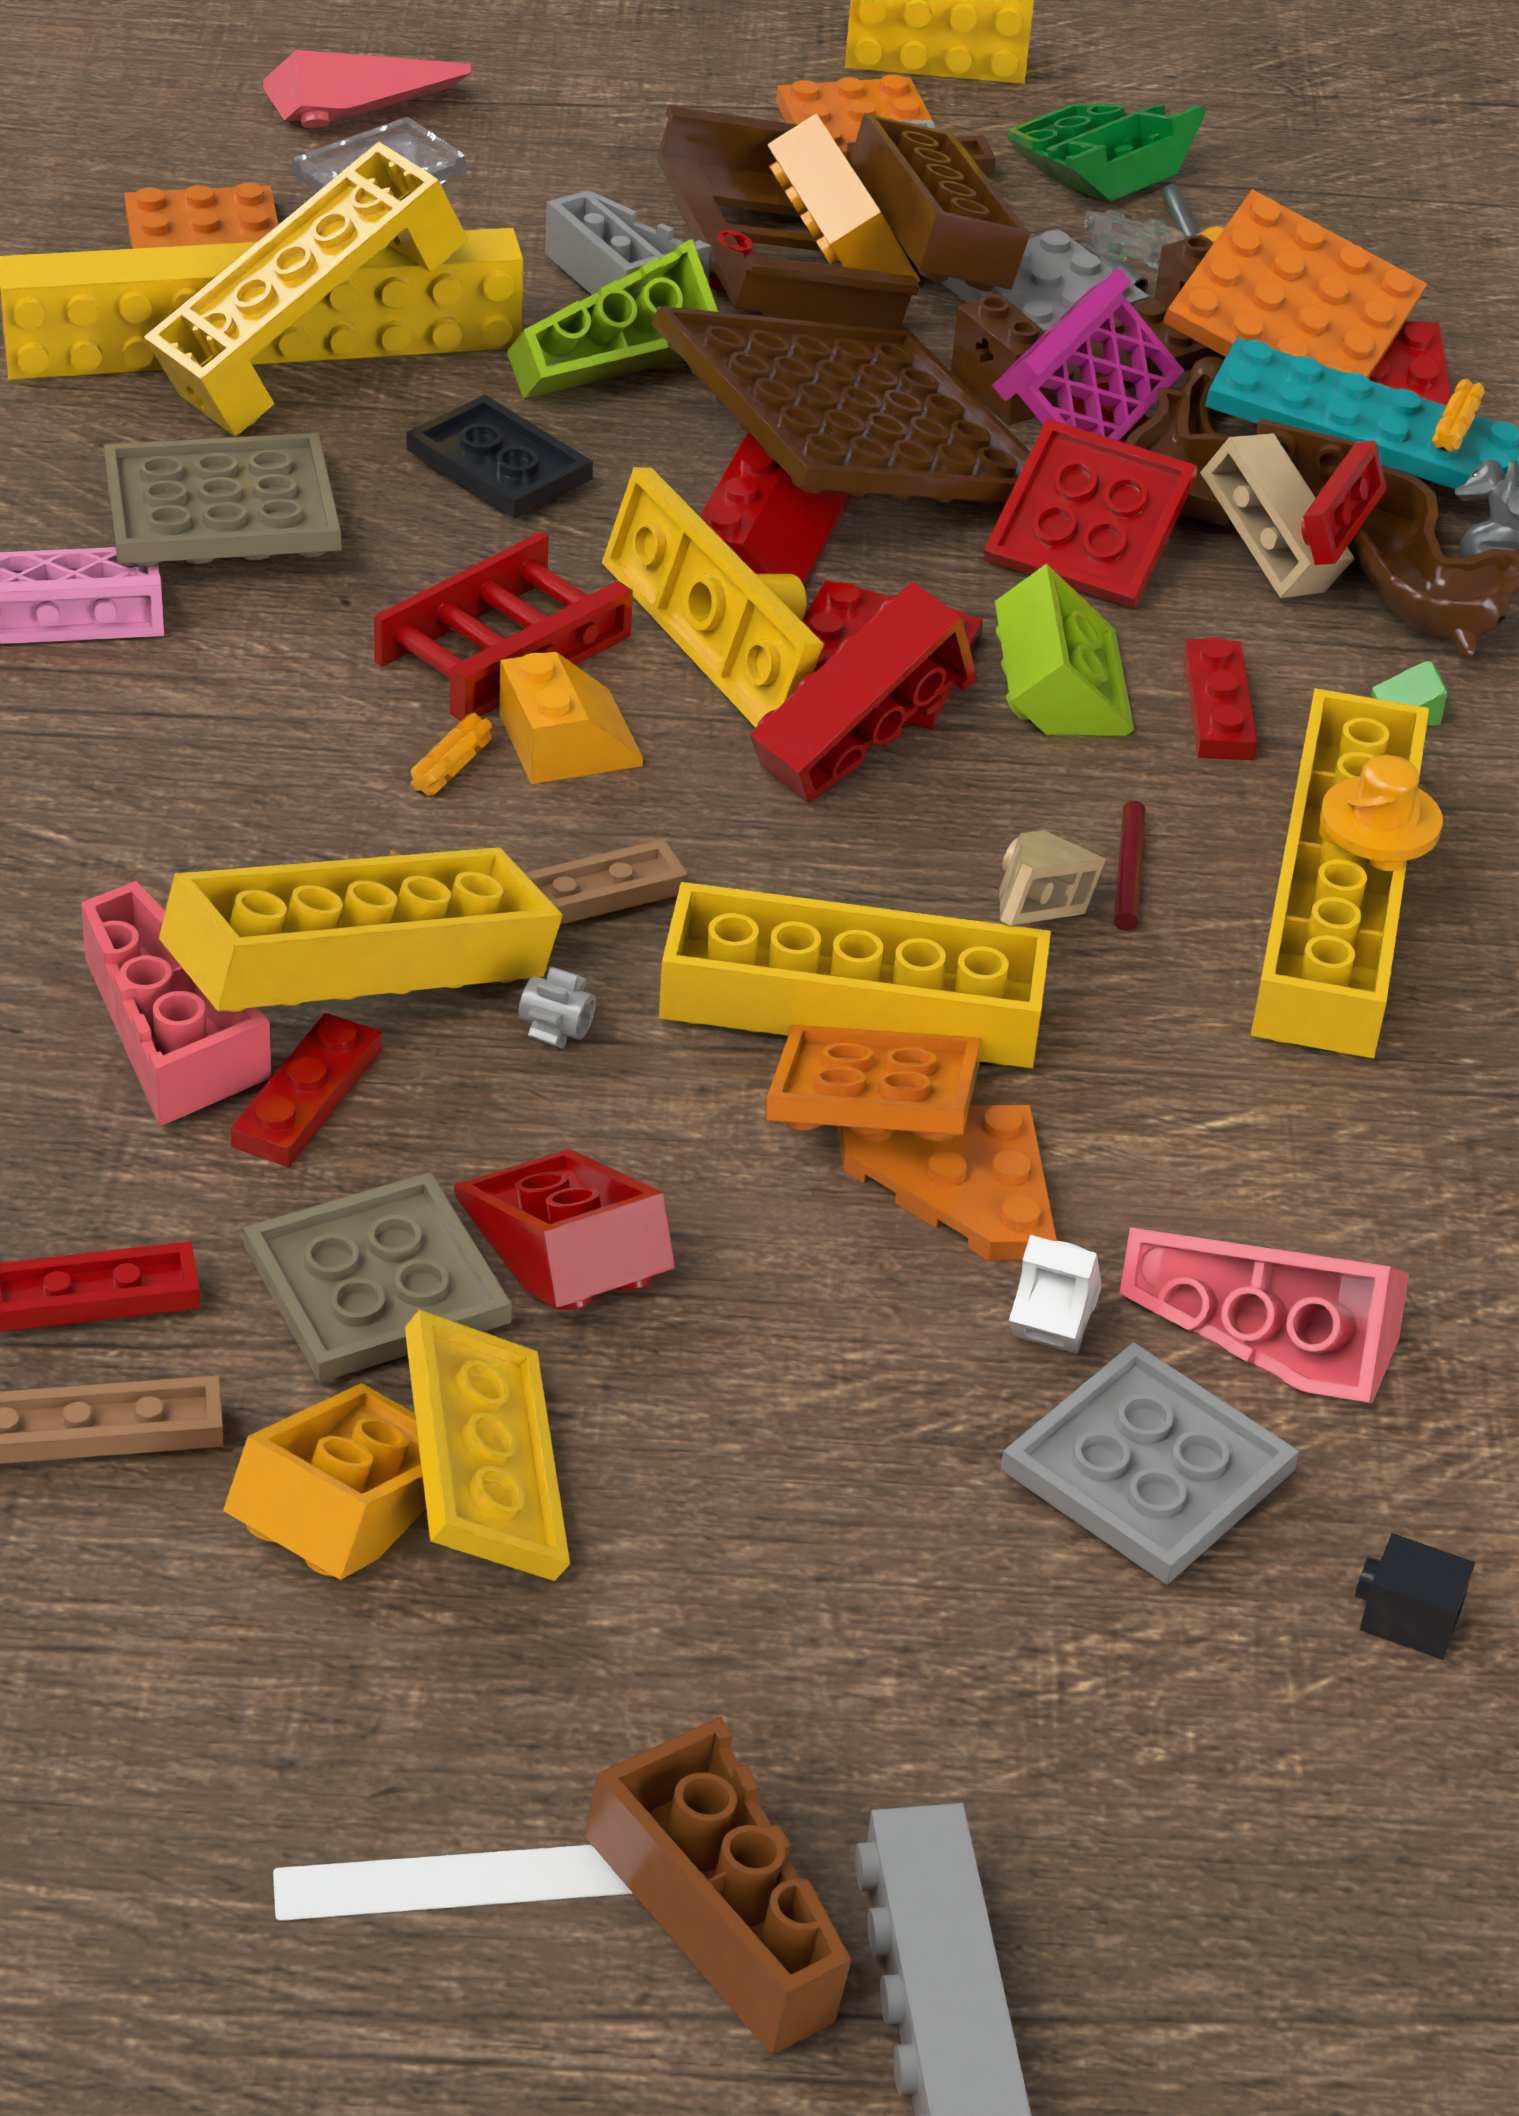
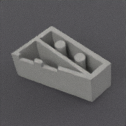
(604, 241)

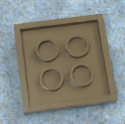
(365, 1266)

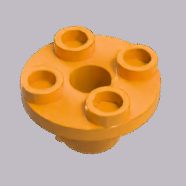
(1382, 814)

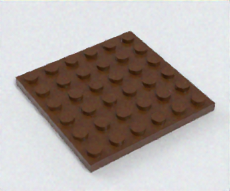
(849, 406)

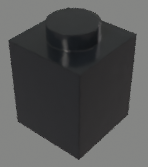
(1414, 1595)

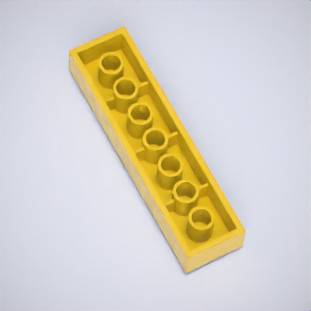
(1333, 909)

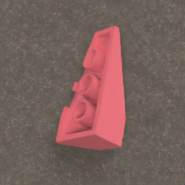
(336, 86)
(1291, 1313)

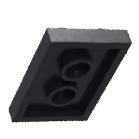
(499, 456)

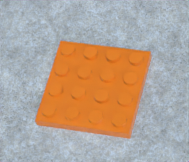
(1295, 290)

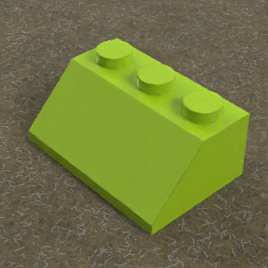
(1061, 660)

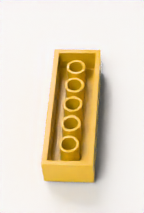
(357, 927)
(821, 963)

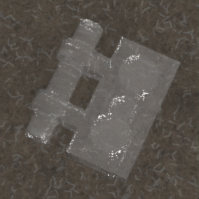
(1123, 237)

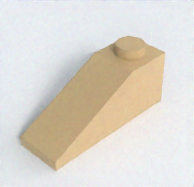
(1046, 878)

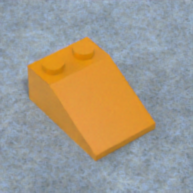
(332, 1481)

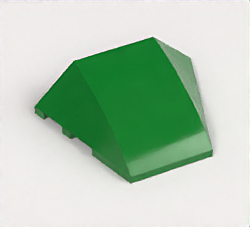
(1108, 150)

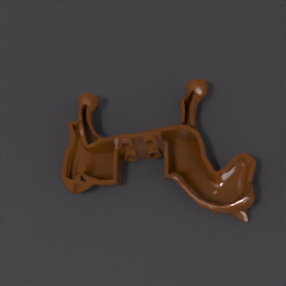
(1395, 543)

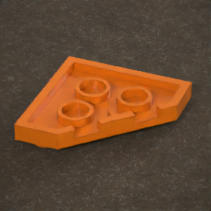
(975, 1182)

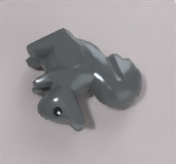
(1502, 493)

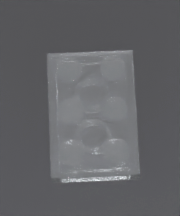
(402, 136)

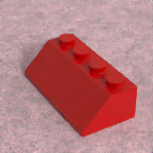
(768, 517)

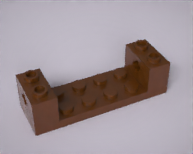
(996, 334)

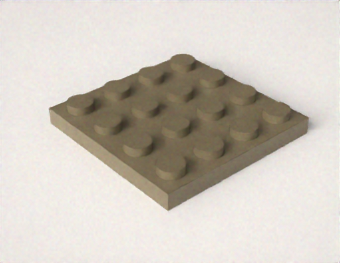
(220, 499)

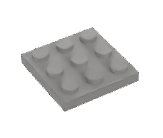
(1049, 279)
(1149, 1462)

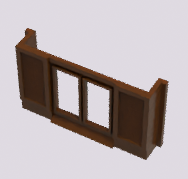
(726, 163)

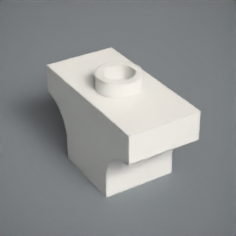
(1055, 1294)

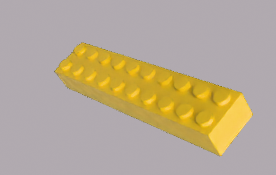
(97, 306)

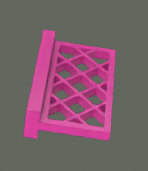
(1072, 333)

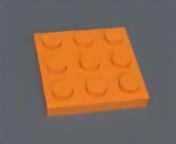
(845, 102)
(199, 215)
(874, 1081)

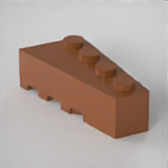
(721, 1882)

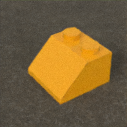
(562, 720)

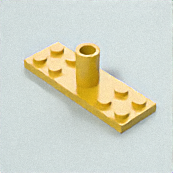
(724, 616)

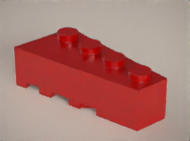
(865, 692)

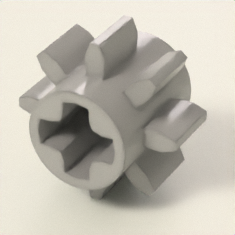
(557, 1007)

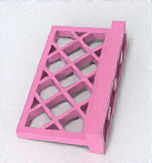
(78, 601)

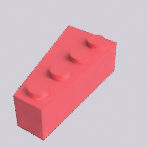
(170, 1030)

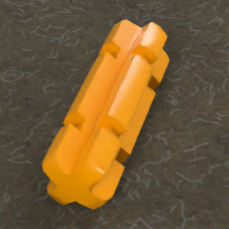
(1458, 415)
(451, 754)

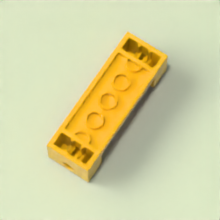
(292, 268)

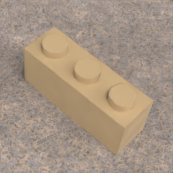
(1266, 505)

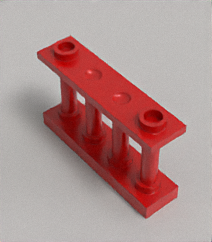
(575, 632)

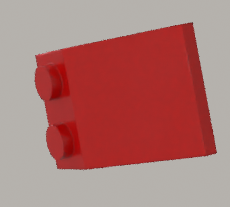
(571, 1227)

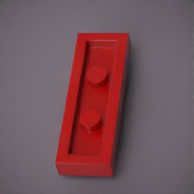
(1344, 503)
(1219, 699)
(306, 1089)
(98, 1286)

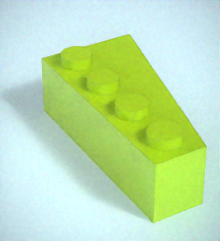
(612, 328)

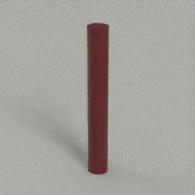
(1130, 866)

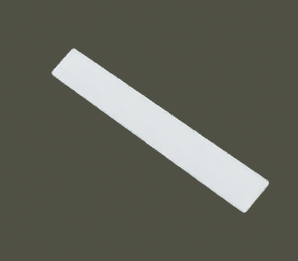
(443, 1882)

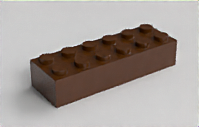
(939, 203)

